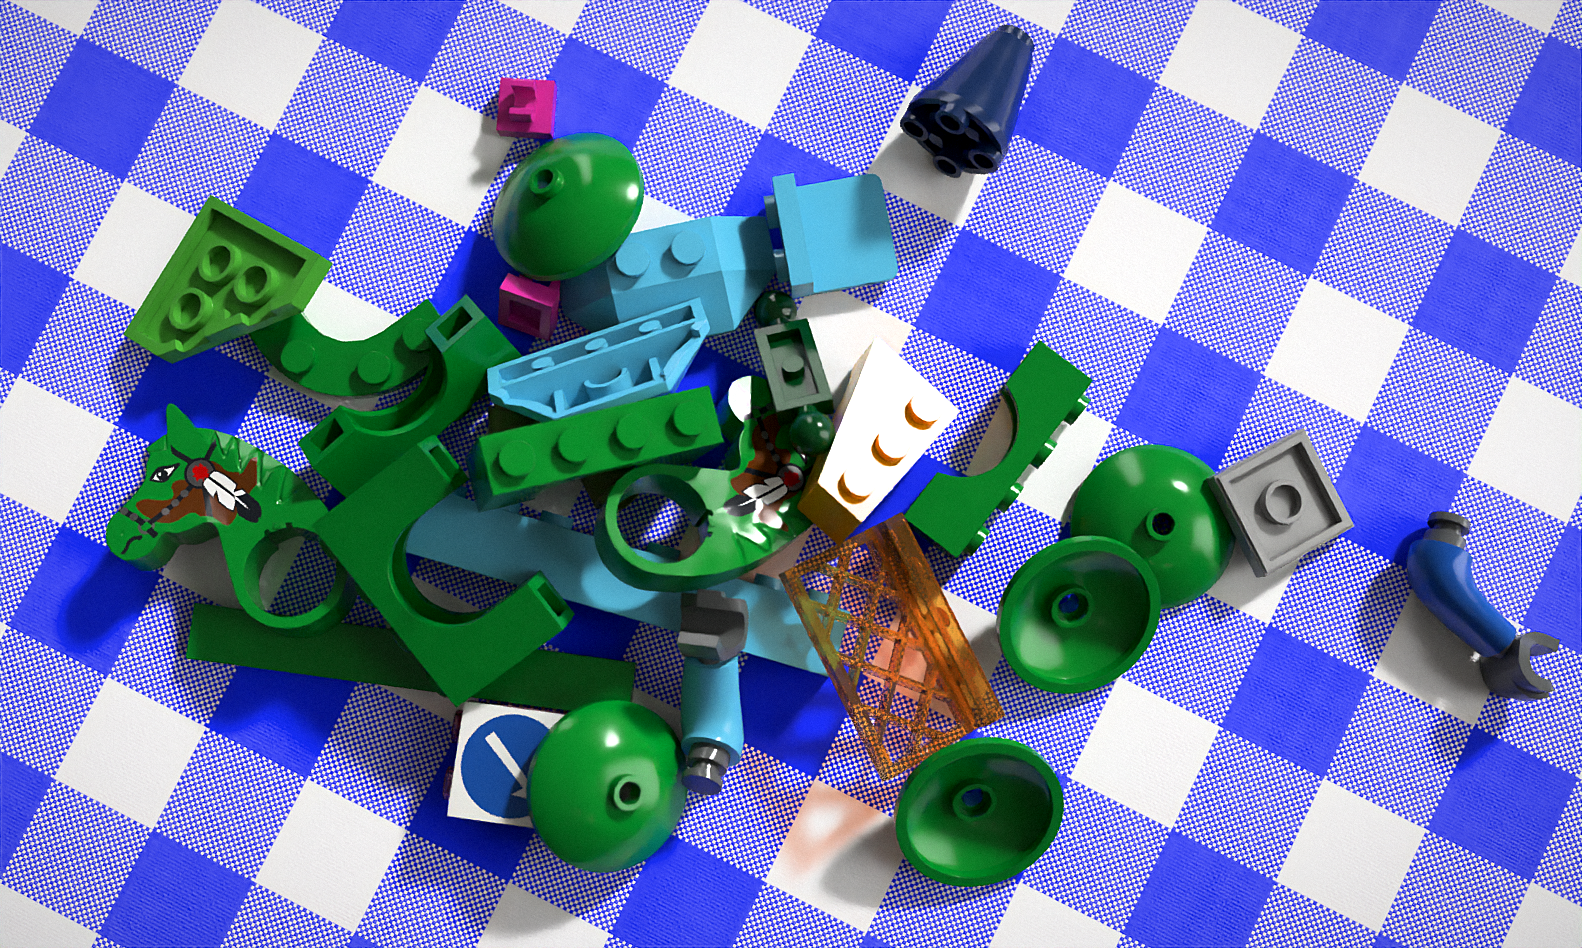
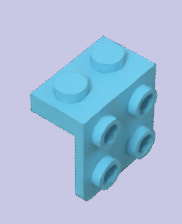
(831, 234)

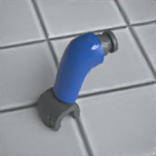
(1445, 585)

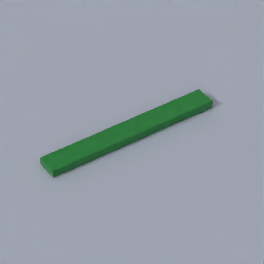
(374, 657)

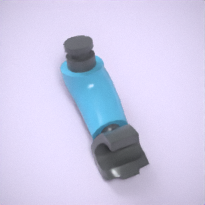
(711, 713)

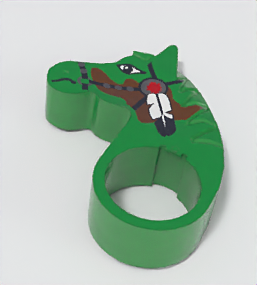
(221, 486)
(739, 512)

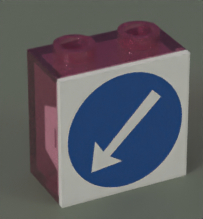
(494, 760)

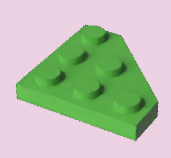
(224, 284)

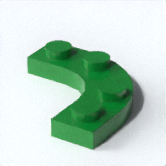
(350, 367)

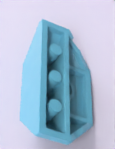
(710, 258)
(604, 367)

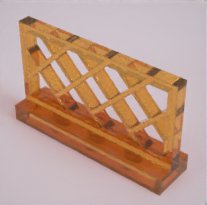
(934, 634)

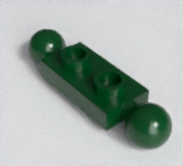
(794, 373)

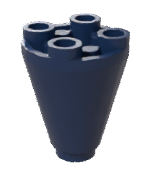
(973, 105)

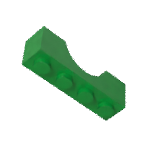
(1039, 398)
(357, 445)

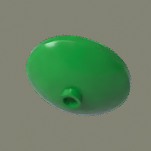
(568, 206)
(1150, 480)
(1093, 633)
(579, 779)
(980, 833)

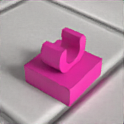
(526, 108)
(529, 306)

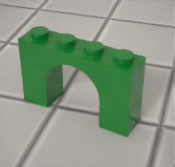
(530, 459)
(455, 648)

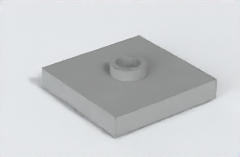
(1280, 503)

